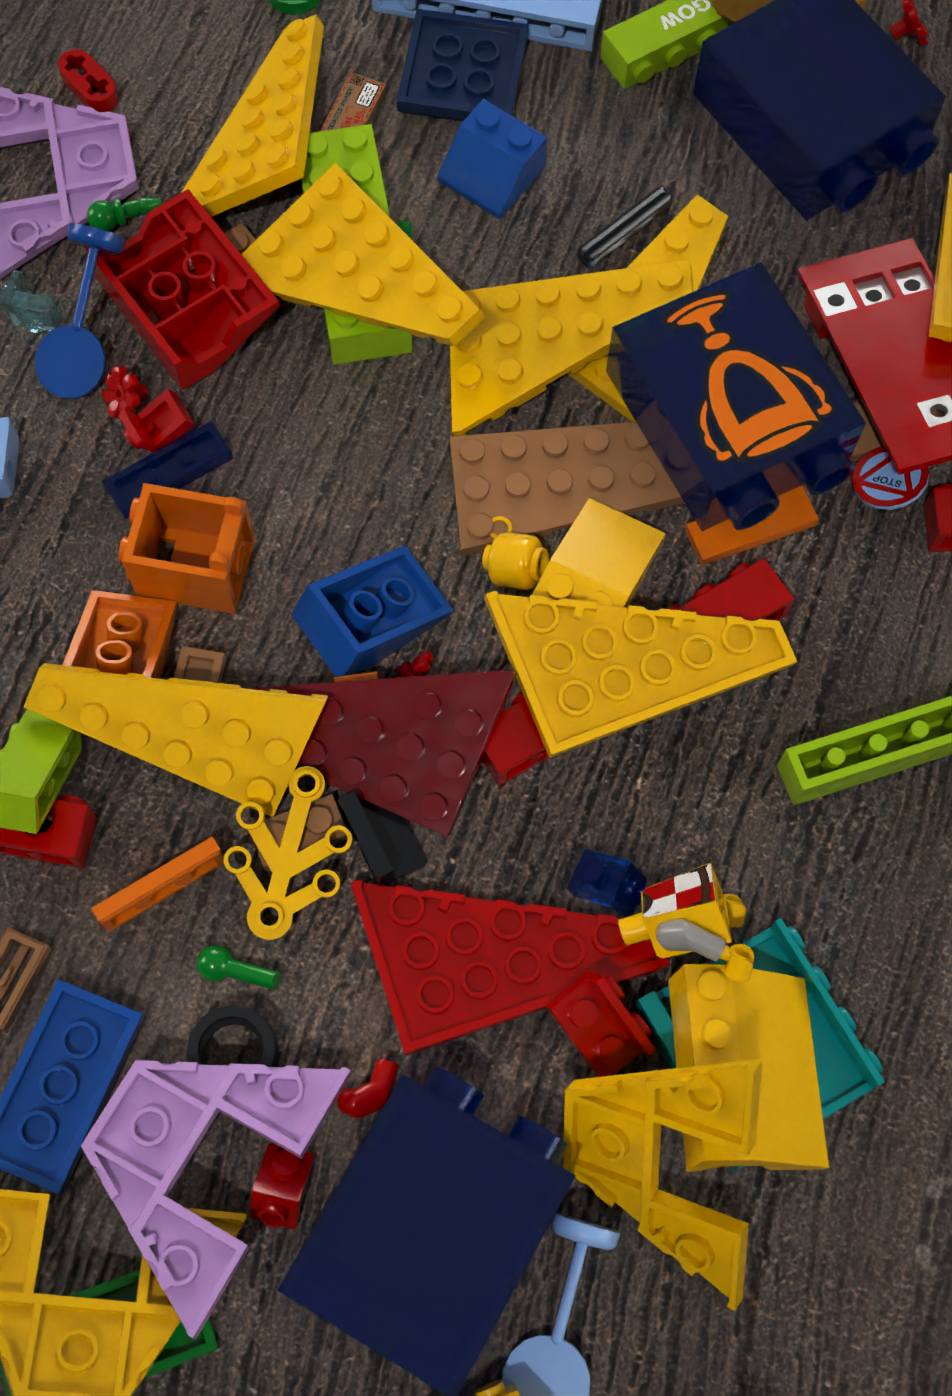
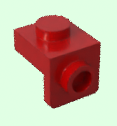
(157, 423)
(280, 1187)

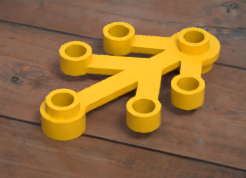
(286, 860)

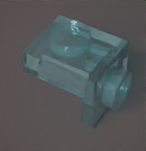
(26, 309)

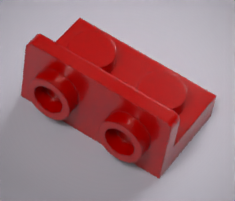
(600, 1024)

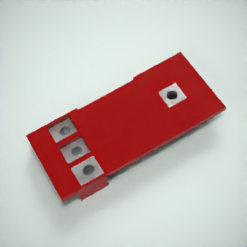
(879, 322)

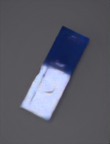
(170, 466)

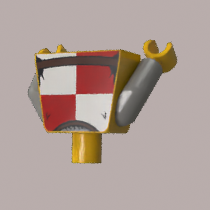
(691, 916)

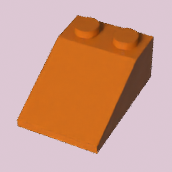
(123, 634)

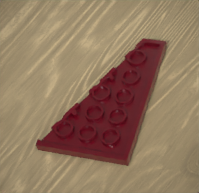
(406, 739)

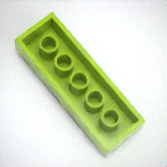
(357, 156)

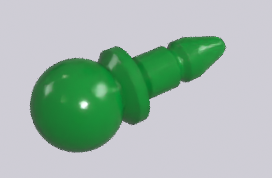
(107, 215)

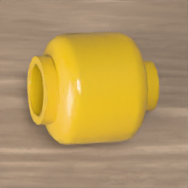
(515, 560)

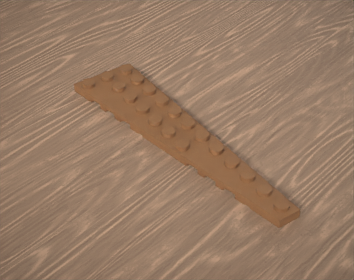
(549, 474)

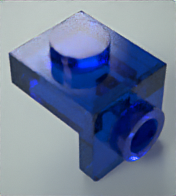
(608, 882)

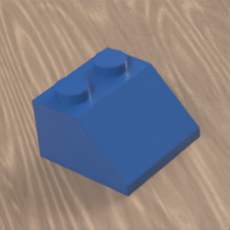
(493, 159)

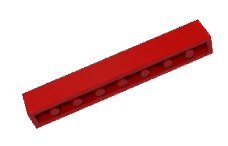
(748, 593)

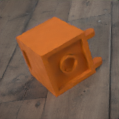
(209, 553)

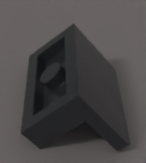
(382, 839)

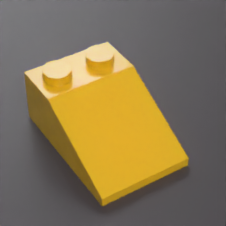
(601, 558)

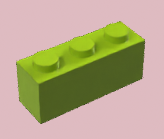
(34, 770)

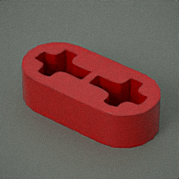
(94, 76)

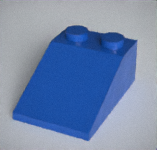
(369, 611)

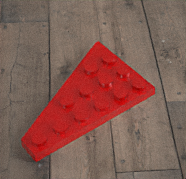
(479, 963)

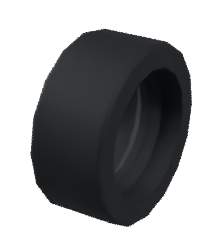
(228, 1016)

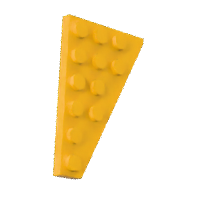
(269, 127)

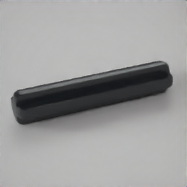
(624, 227)

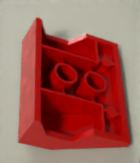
(186, 289)

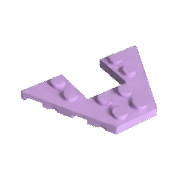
(89, 162)
(152, 1134)

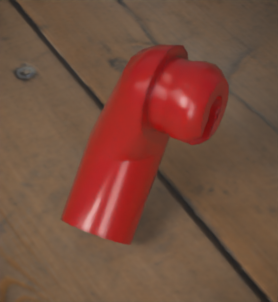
(372, 1095)

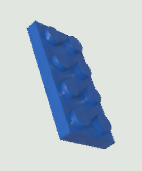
(62, 1084)

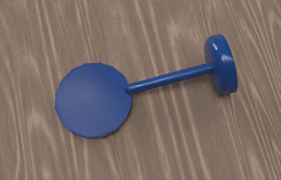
(70, 357)

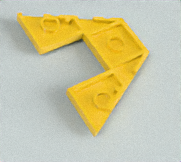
(616, 1151)
(76, 1342)

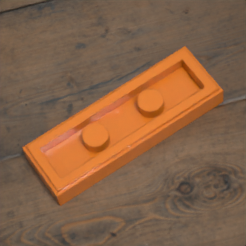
(723, 540)
(159, 885)

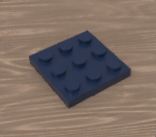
(459, 63)

